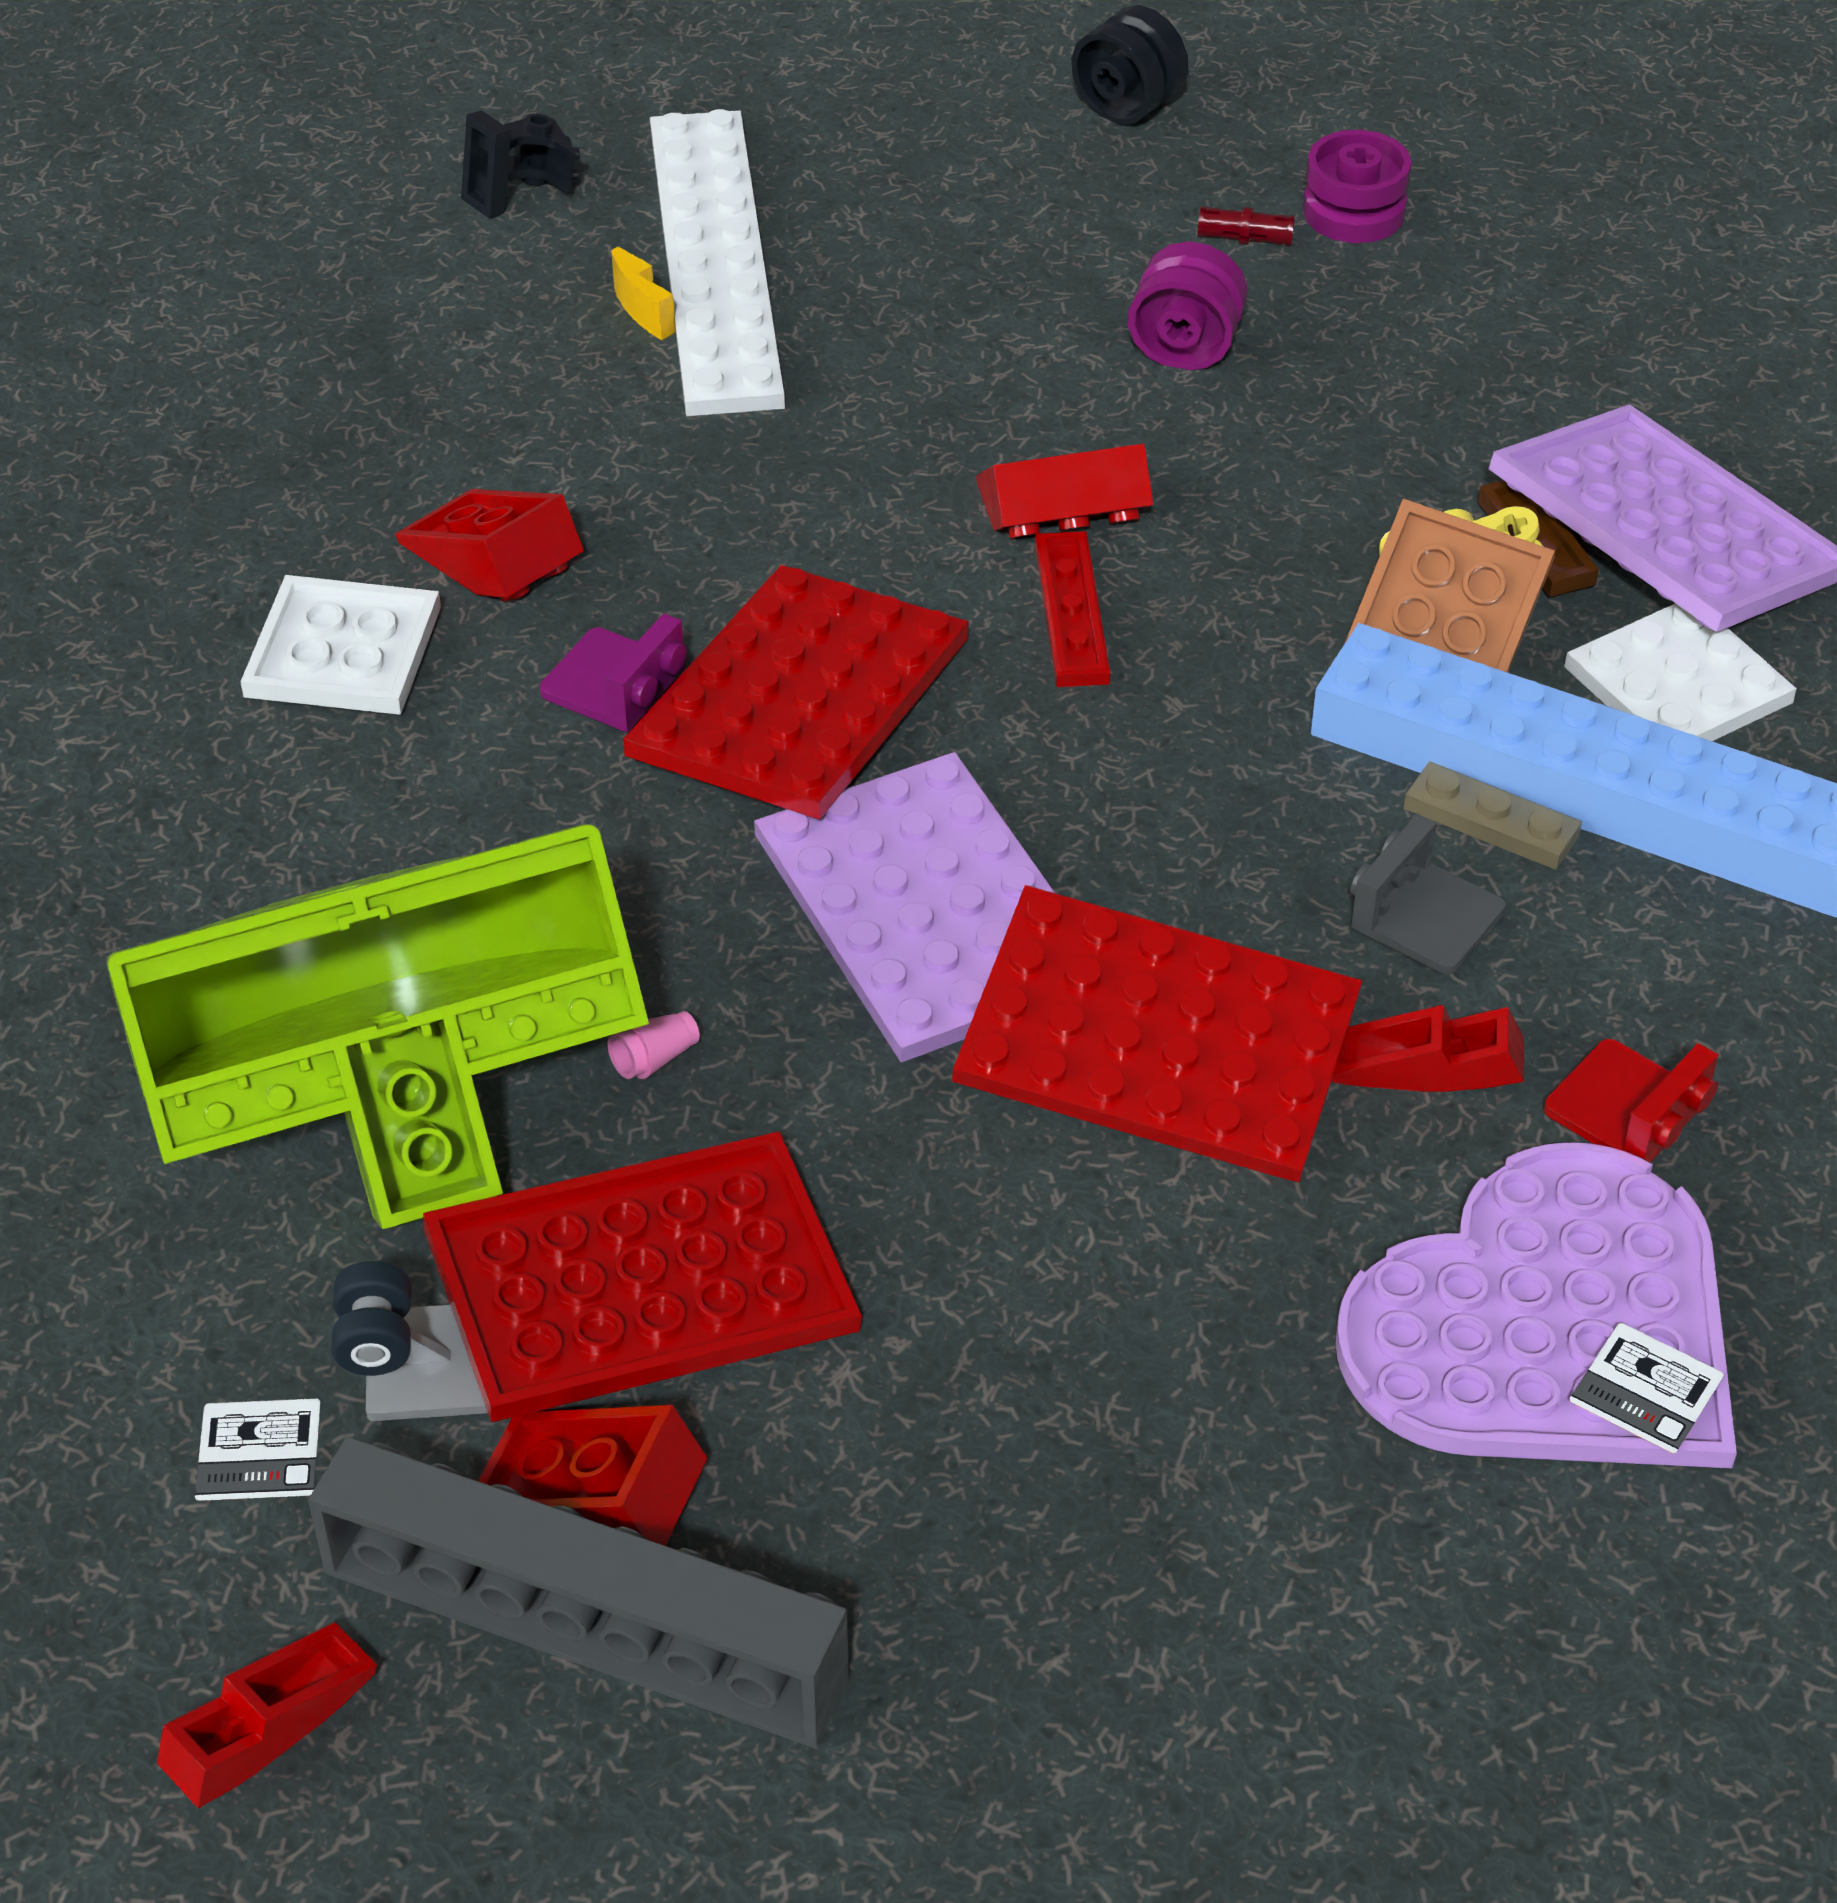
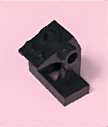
(539, 157)

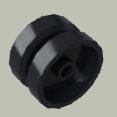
(1130, 64)

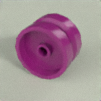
(1357, 186)
(1188, 306)

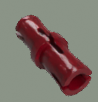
(1245, 226)

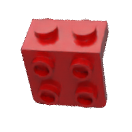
(1631, 1101)

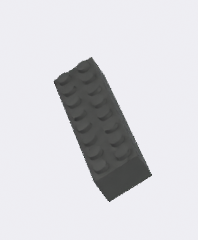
(583, 1590)

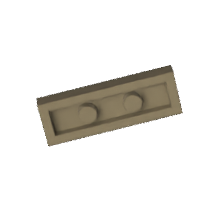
(1492, 815)

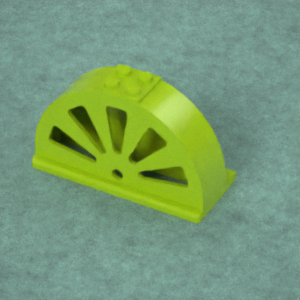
(382, 1010)

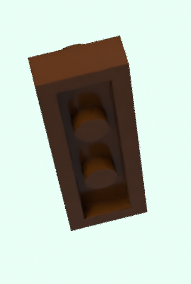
(1571, 566)

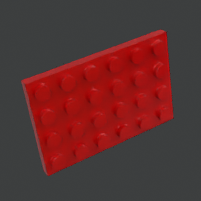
(797, 691)
(1159, 1033)
(638, 1275)

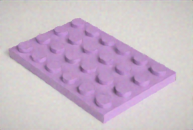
(1670, 516)
(908, 894)

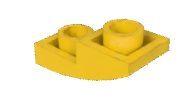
(641, 298)

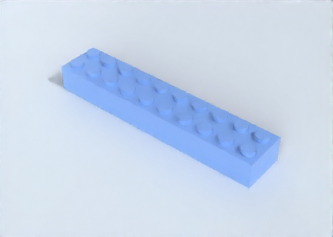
(1587, 761)

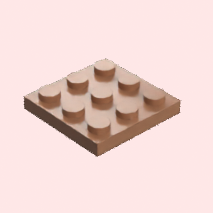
(1455, 586)

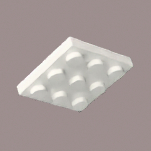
(341, 644)
(1681, 675)

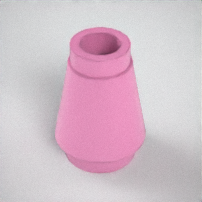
(652, 1046)

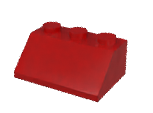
(1067, 490)

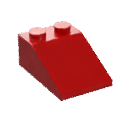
(496, 540)
(604, 1463)

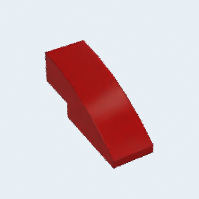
(1433, 1052)
(262, 1713)

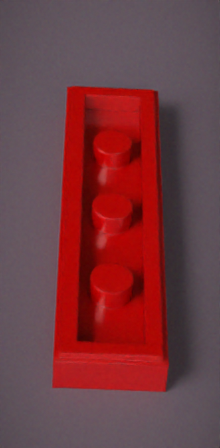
(1072, 609)

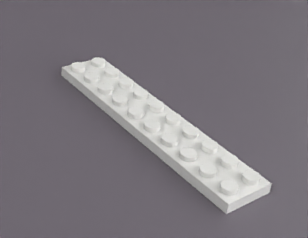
(715, 264)

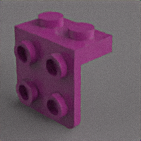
(616, 676)

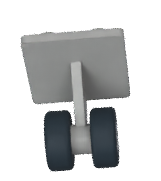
(407, 1353)

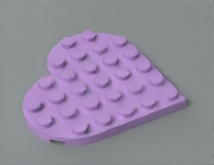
(1493, 1327)

